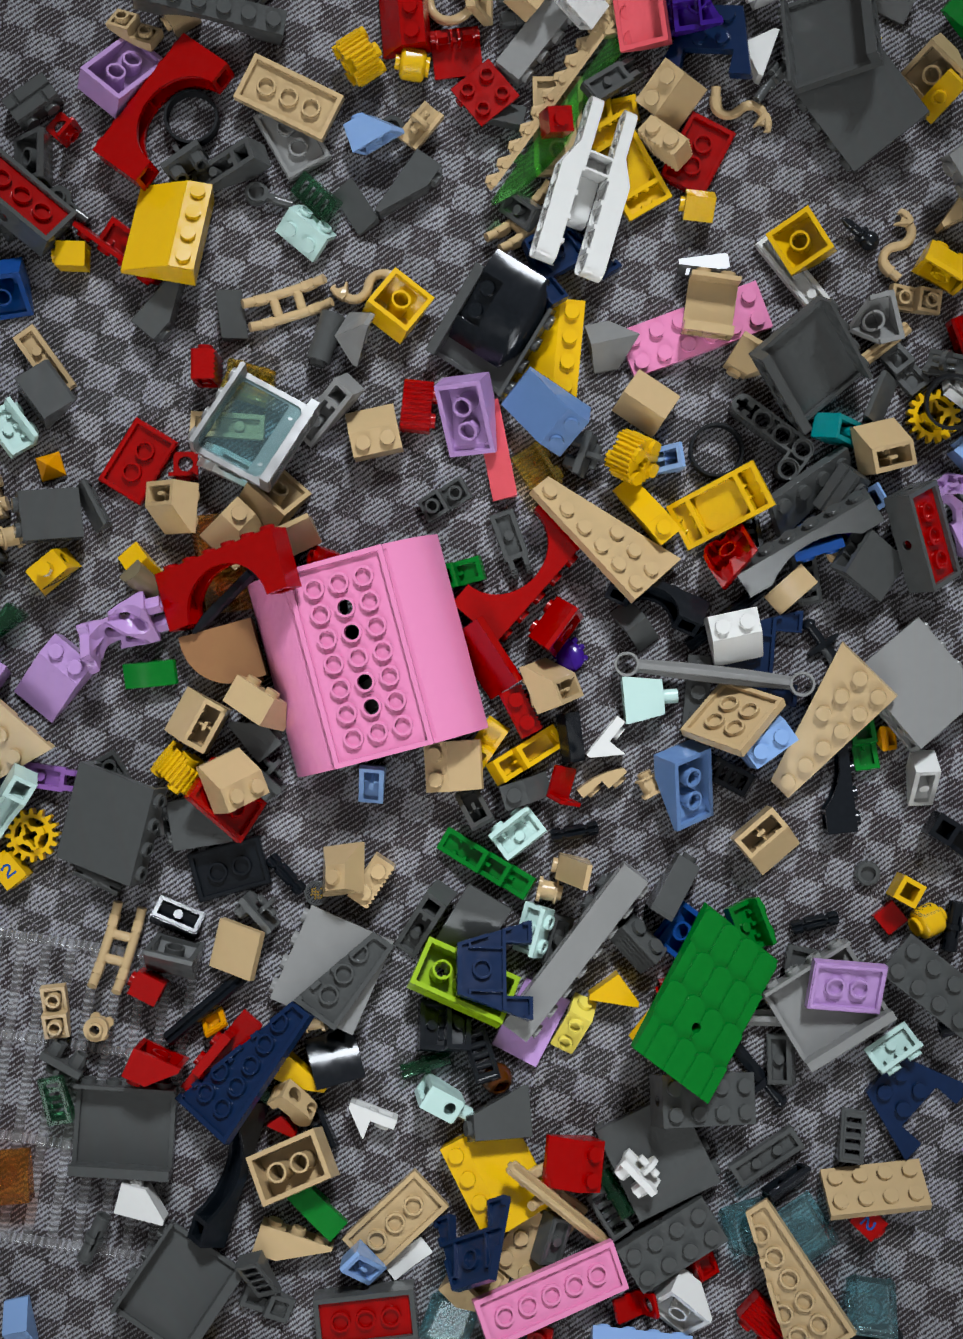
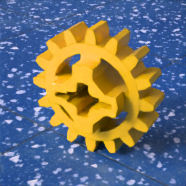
(942, 413)
(37, 843)

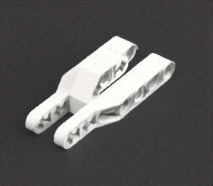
(574, 190)

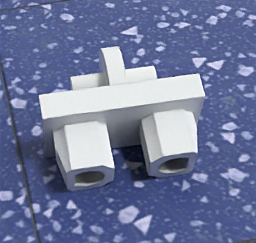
(641, 1170)

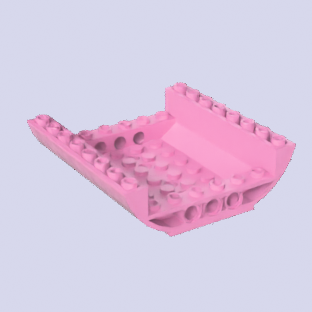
(405, 643)

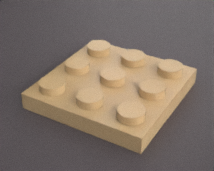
(733, 718)

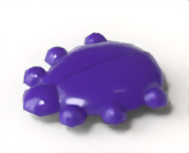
(571, 655)

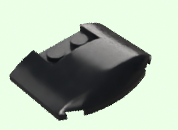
(502, 310)

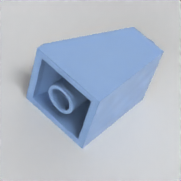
(770, 744)

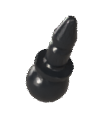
(867, 239)

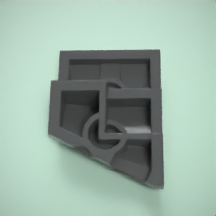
(473, 916)

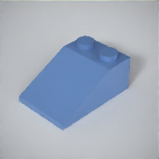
(547, 411)
(685, 782)

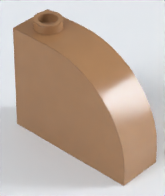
(226, 652)

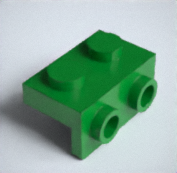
(751, 919)

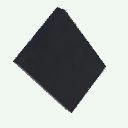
(229, 868)

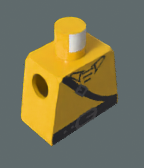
(52, 570)

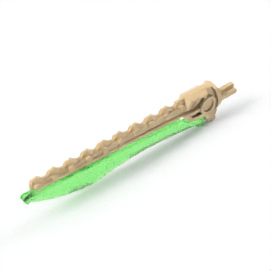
(544, 151)

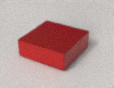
(889, 917)

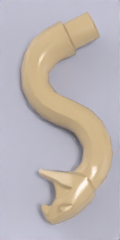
(716, 107)
(883, 263)
(343, 294)

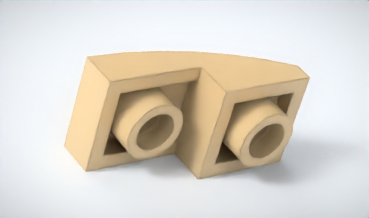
(129, 27)
(918, 300)
(790, 589)
(609, 778)
(55, 1011)

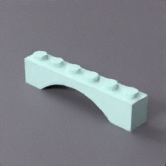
(15, 793)

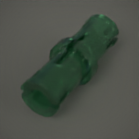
(425, 1064)
(616, 1195)

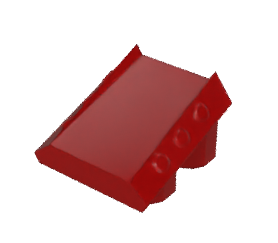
(730, 555)

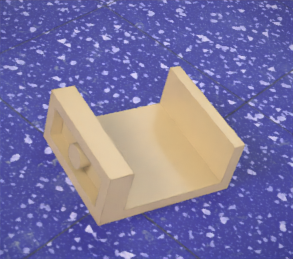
(710, 304)

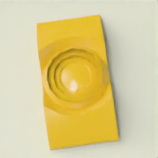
(646, 183)
(721, 505)

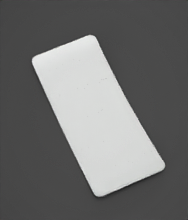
(408, 1258)

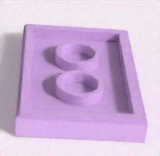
(846, 986)
(534, 1048)

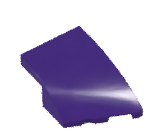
(692, 16)

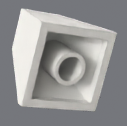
(683, 1303)

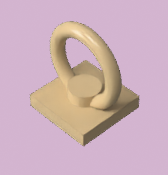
(480, 9)

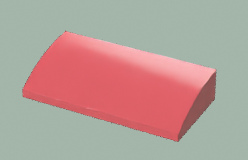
(642, 24)

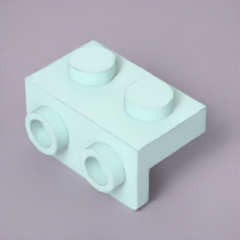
(305, 231)
(15, 430)
(517, 832)
(542, 923)
(893, 1049)

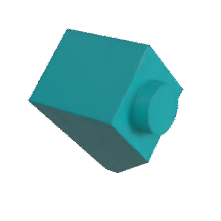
(833, 429)

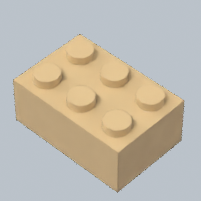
(292, 1166)

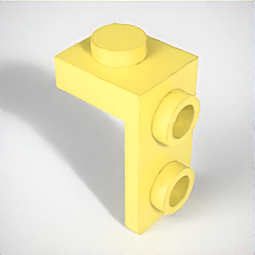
(575, 1023)

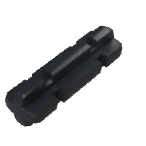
(574, 831)
(286, 874)
(814, 922)

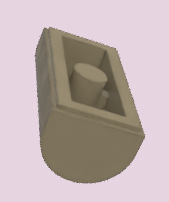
(141, 579)

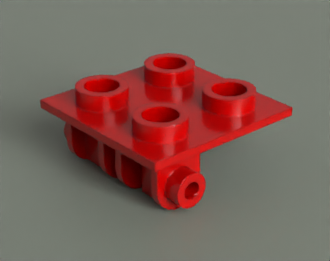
(455, 52)
(484, 92)

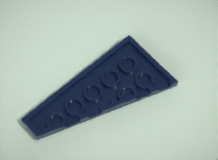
(239, 1080)

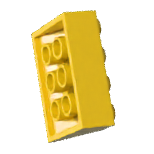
(169, 231)
(561, 347)
(482, 1175)

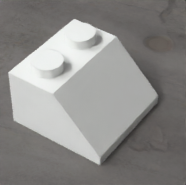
(734, 636)

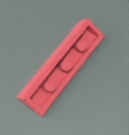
(499, 464)

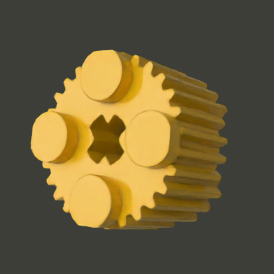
(359, 57)
(633, 457)
(177, 768)

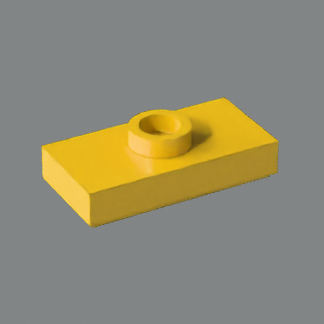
(942, 94)

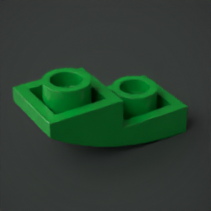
(150, 674)

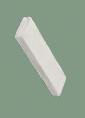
(801, 285)

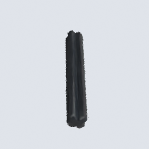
(742, 603)
(203, 1009)

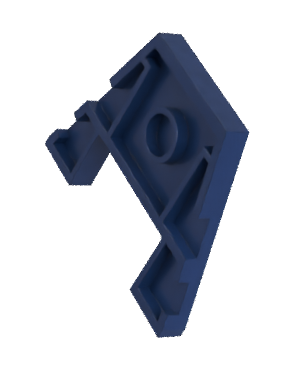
(725, 39)
(564, 262)
(788, 623)
(483, 970)
(902, 1093)
(474, 1257)

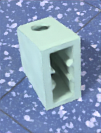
(645, 698)
(441, 1099)

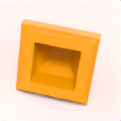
(51, 466)
(886, 738)
(214, 1022)

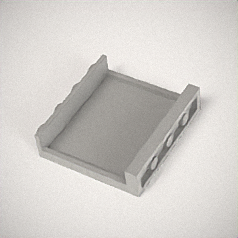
(925, 681)
(315, 950)
(815, 1033)

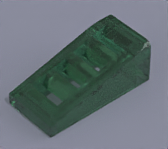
(332, 207)
(10, 617)
(52, 1117)

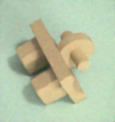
(421, 126)

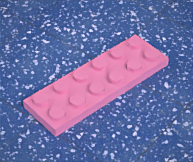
(664, 345)
(551, 1293)

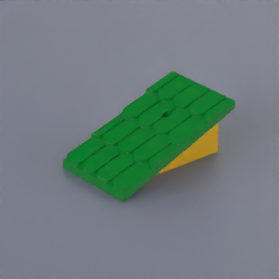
(704, 1004)

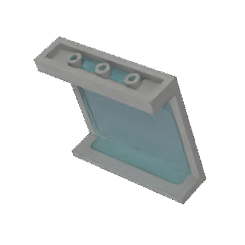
(252, 428)

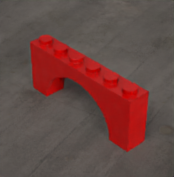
(184, 67)
(264, 553)
(505, 609)

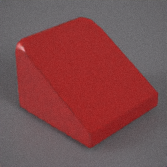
(283, 1124)
(704, 1267)

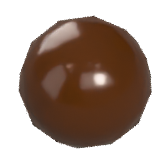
(500, 1085)

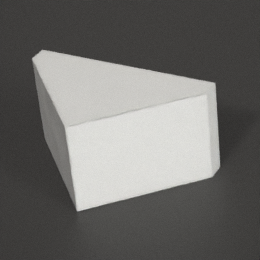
(760, 51)

